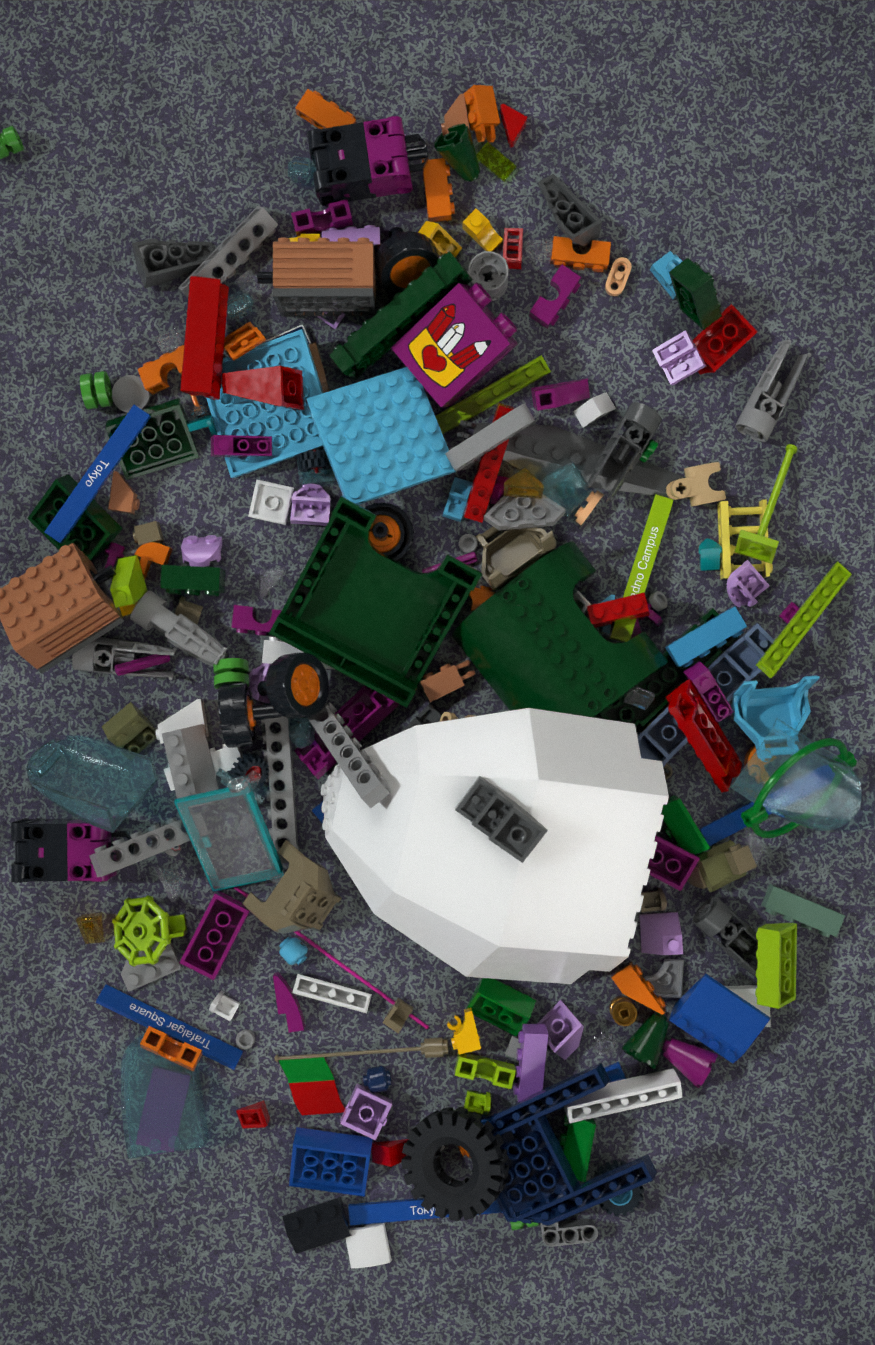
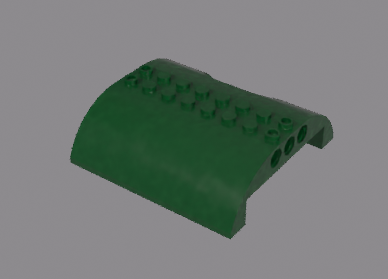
(369, 610)
(544, 649)

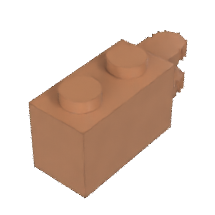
(444, 681)

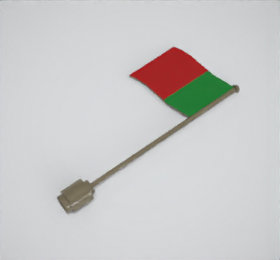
(314, 1083)

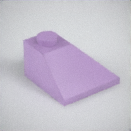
(661, 934)
(563, 1030)

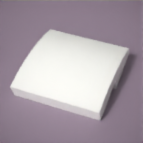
(368, 1246)

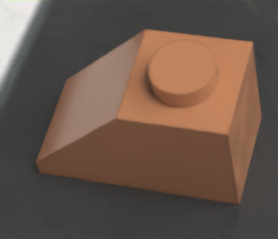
(455, 115)
(122, 496)

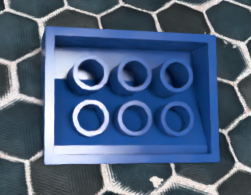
(718, 1018)
(330, 1161)

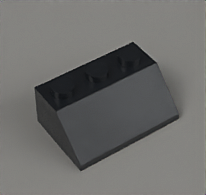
(317, 1225)

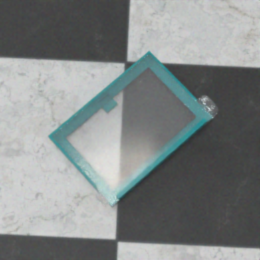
(230, 836)

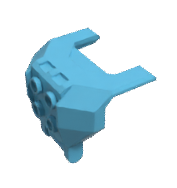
(758, 708)

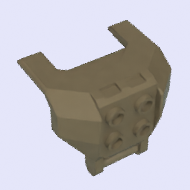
(512, 553)
(299, 899)

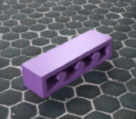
(531, 1060)

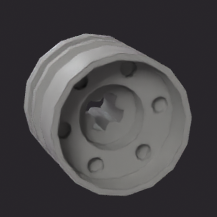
(488, 265)

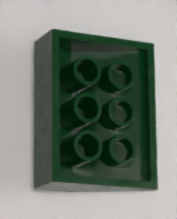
(160, 443)
(91, 532)

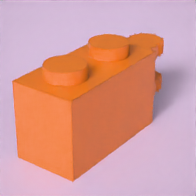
(482, 112)

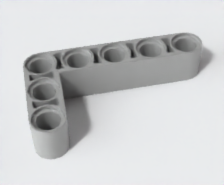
(473, 448)
(577, 1237)

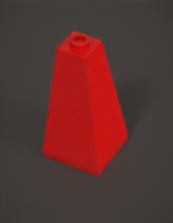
(269, 385)

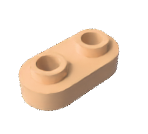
(618, 277)
(592, 501)

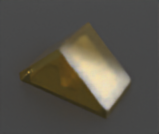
(523, 485)
(91, 927)

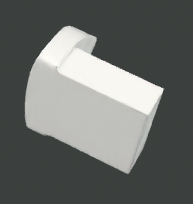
(224, 1006)

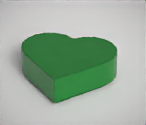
(651, 447)

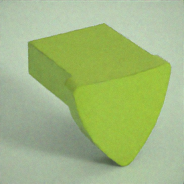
(478, 1102)

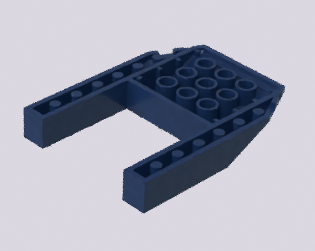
(539, 1176)

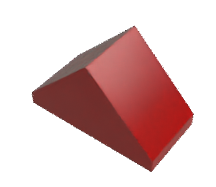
(513, 123)
(254, 1115)
(388, 1152)

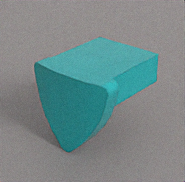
(206, 421)
(709, 555)

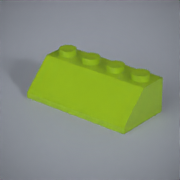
(776, 964)

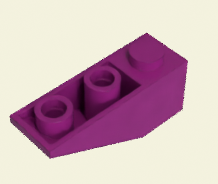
(560, 394)
(240, 446)
(709, 691)

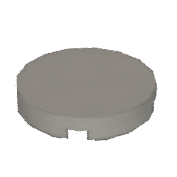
(129, 392)

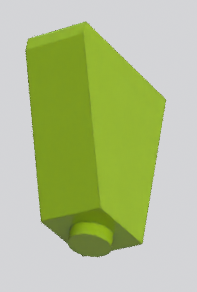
(128, 583)

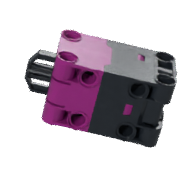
(364, 160)
(59, 850)

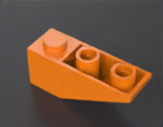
(633, 985)

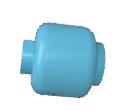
(293, 950)

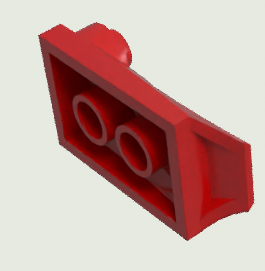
(723, 339)

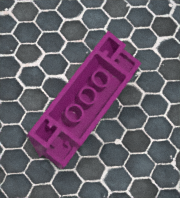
(361, 715)

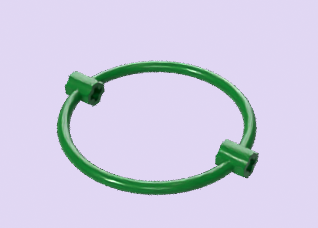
(757, 813)

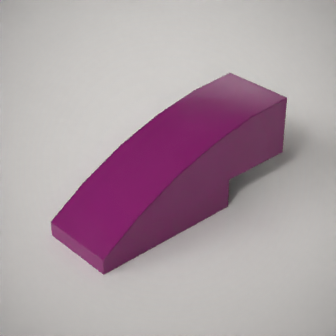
(288, 1004)

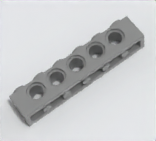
(217, 258)
(105, 865)

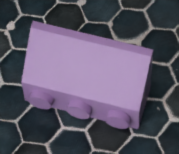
(369, 231)

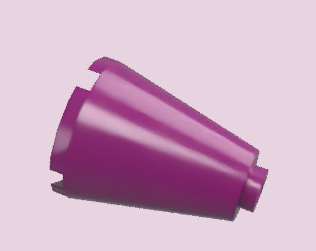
(690, 1060)

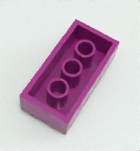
(215, 935)

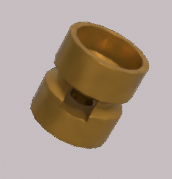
(623, 1011)

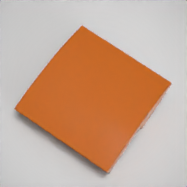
(242, 341)

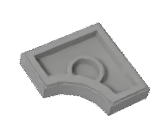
(669, 979)

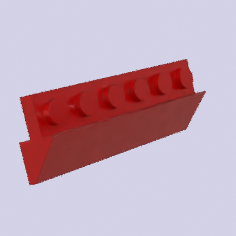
(204, 337)
(704, 734)

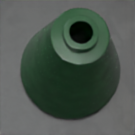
(459, 151)
(648, 1040)

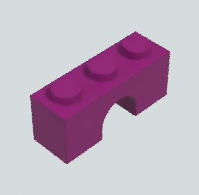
(310, 222)
(565, 283)
(244, 620)

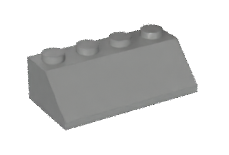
(190, 761)

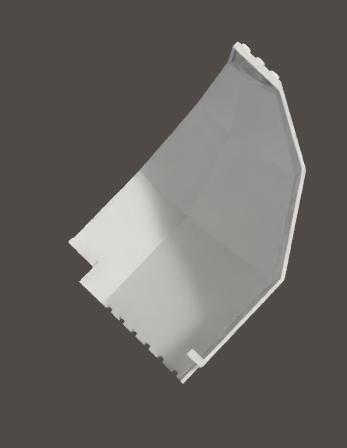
(470, 899)

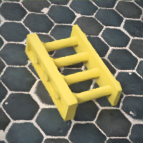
(726, 531)

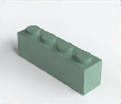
(802, 910)

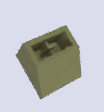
(130, 729)

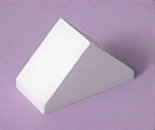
(594, 409)

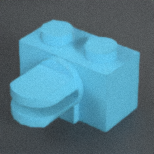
(661, 271)

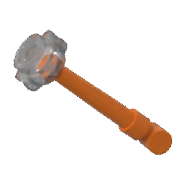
(198, 410)

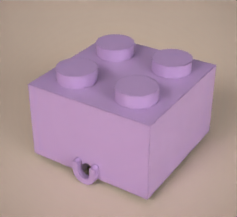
(366, 1112)

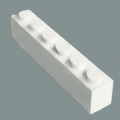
(626, 1095)

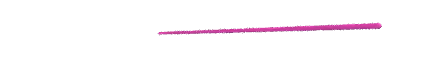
(345, 967)

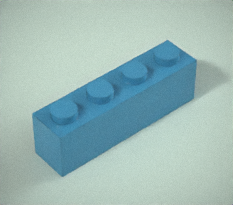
(705, 637)

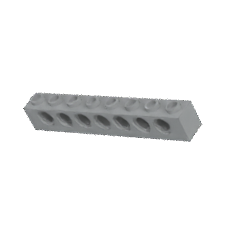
(349, 756)
(287, 777)

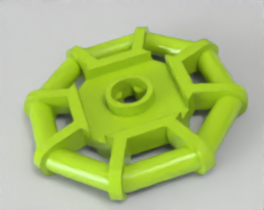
(150, 931)

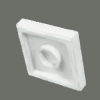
(271, 502)

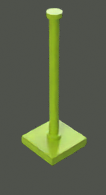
(757, 545)

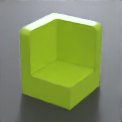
(177, 926)

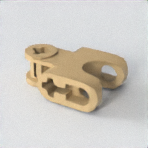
(696, 485)

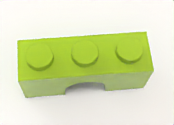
(496, 1071)

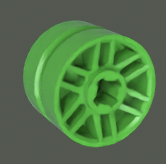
(96, 390)
(231, 671)

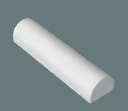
(332, 993)

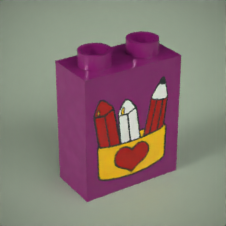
(456, 343)

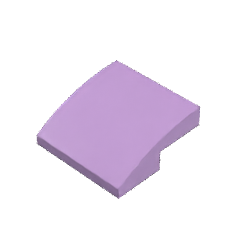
(679, 358)

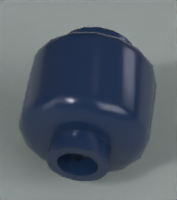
(377, 1079)

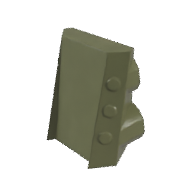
(715, 867)

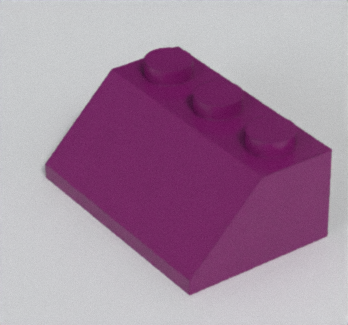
(672, 863)

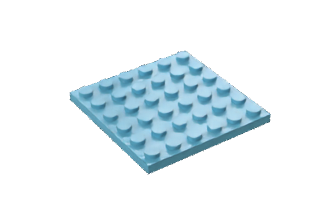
(290, 428)
(380, 435)

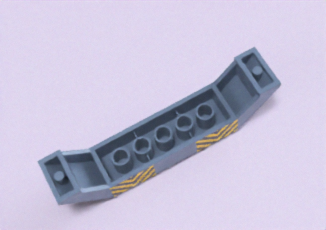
(737, 663)

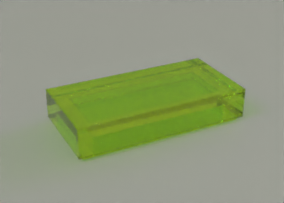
(495, 161)

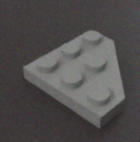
(524, 513)
(146, 973)

